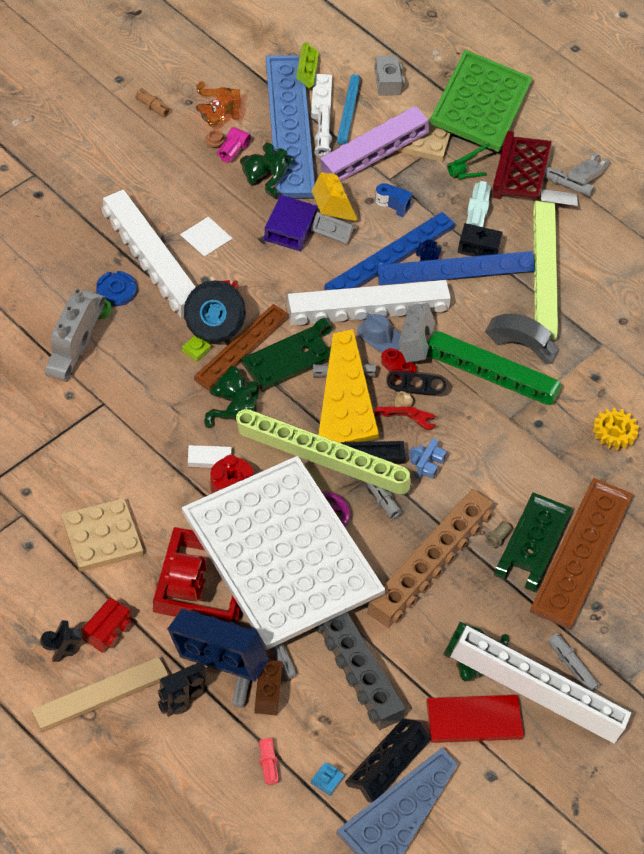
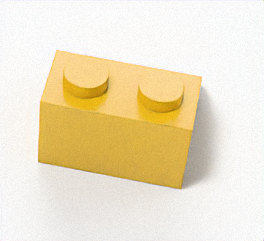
(332, 197)

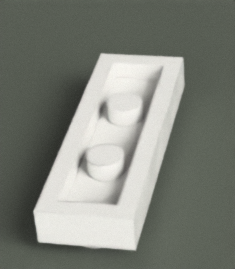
(321, 93)

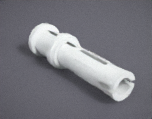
(323, 137)

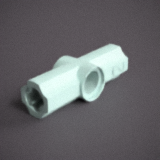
(478, 204)

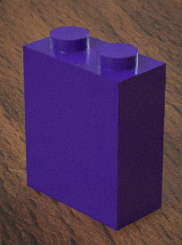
(290, 223)

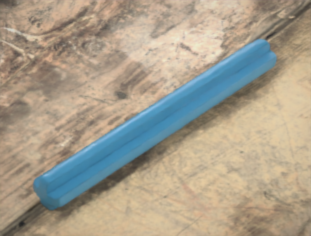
(348, 109)

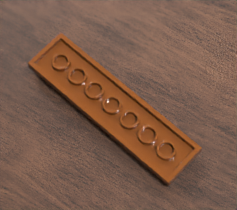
(581, 553)

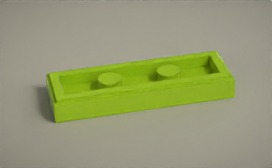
(307, 65)

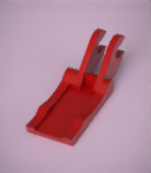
(413, 413)

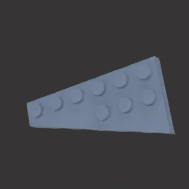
(397, 815)

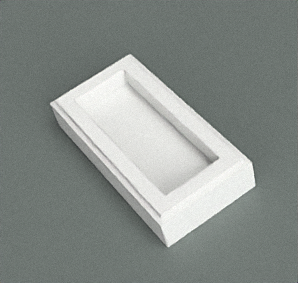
(206, 455)

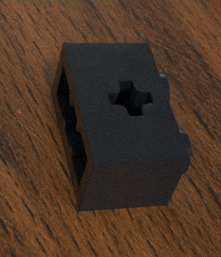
(479, 241)

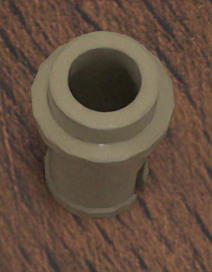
(495, 538)

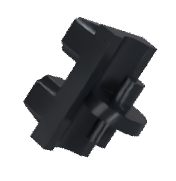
(61, 641)

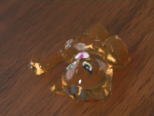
(215, 111)

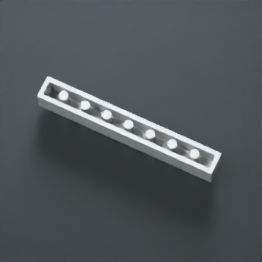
(149, 249)
(361, 301)
(541, 684)

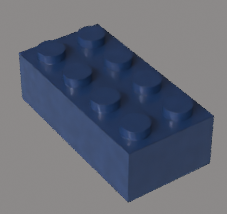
(218, 644)

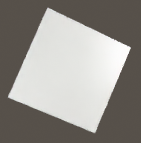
(559, 197)
(206, 236)

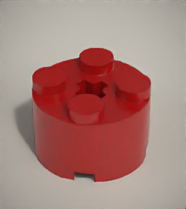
(228, 472)
(186, 576)

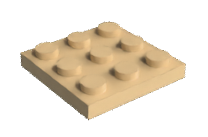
(430, 145)
(101, 535)

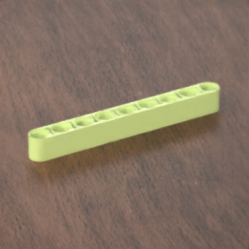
(545, 266)
(329, 458)

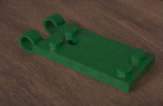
(286, 359)
(536, 530)

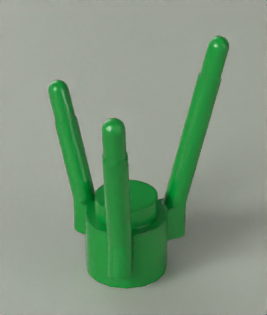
(458, 167)

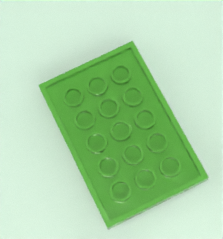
(481, 100)

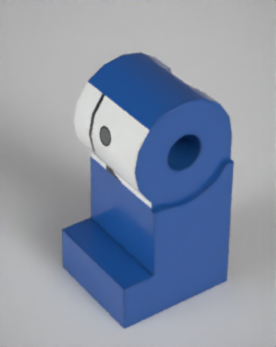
(394, 198)

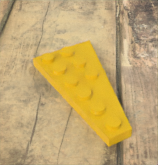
(346, 401)

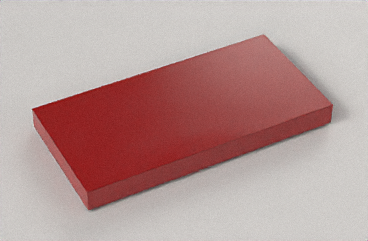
(474, 718)

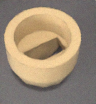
(403, 399)

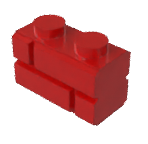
(106, 625)

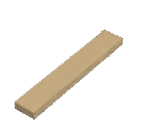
(99, 694)

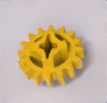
(615, 428)

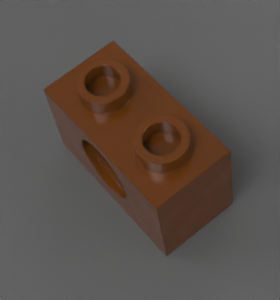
(269, 689)

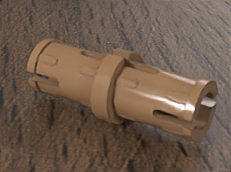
(153, 103)

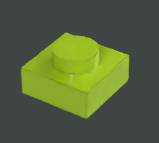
(196, 348)

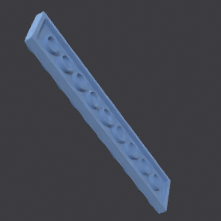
(290, 125)

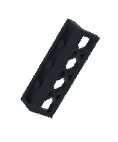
(391, 760)

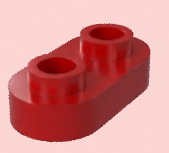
(397, 361)

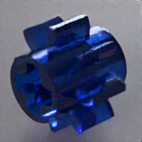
(428, 250)

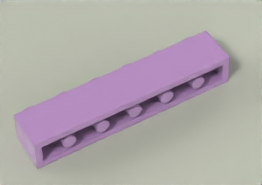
(376, 144)

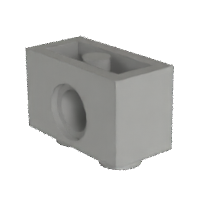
(388, 75)

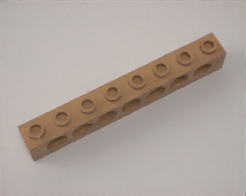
(459, 518)

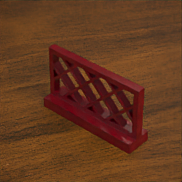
(507, 160)

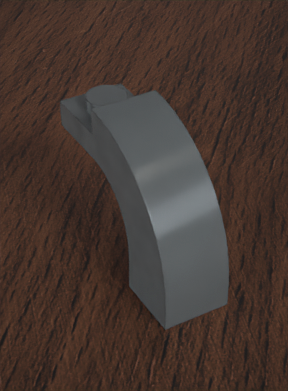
(525, 331)

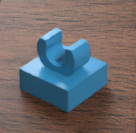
(327, 778)

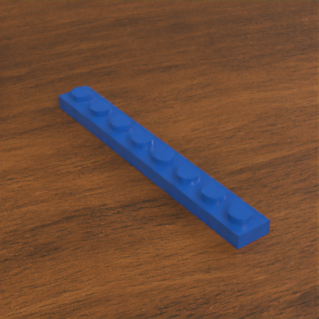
(392, 254)
(455, 268)

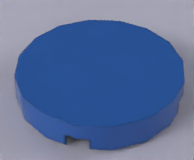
(117, 288)

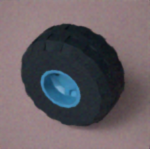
(214, 311)

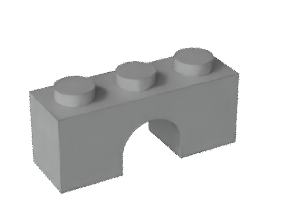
(417, 324)

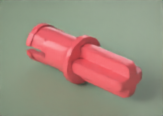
(268, 761)

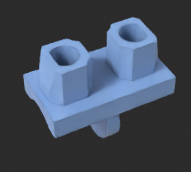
(424, 459)

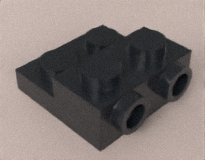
(179, 687)

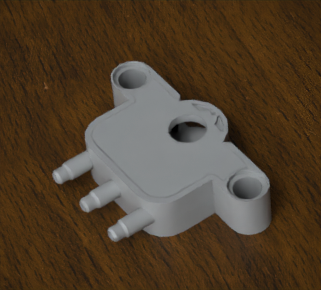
(74, 323)

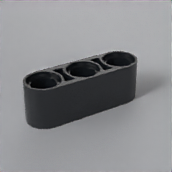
(425, 386)

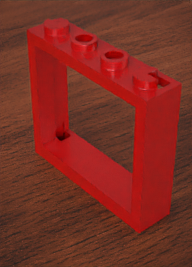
(161, 605)

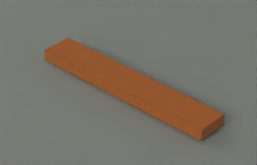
(242, 345)

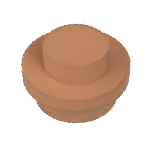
(214, 138)

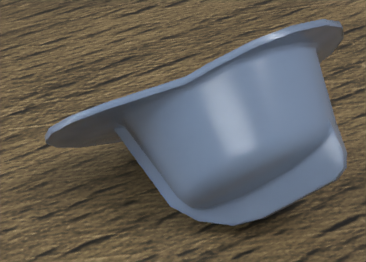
(379, 333)

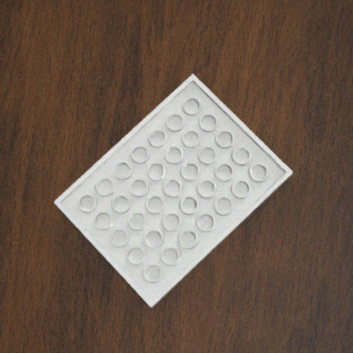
(282, 552)

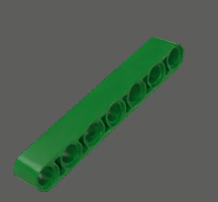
(493, 368)

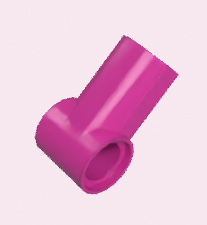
(235, 141)

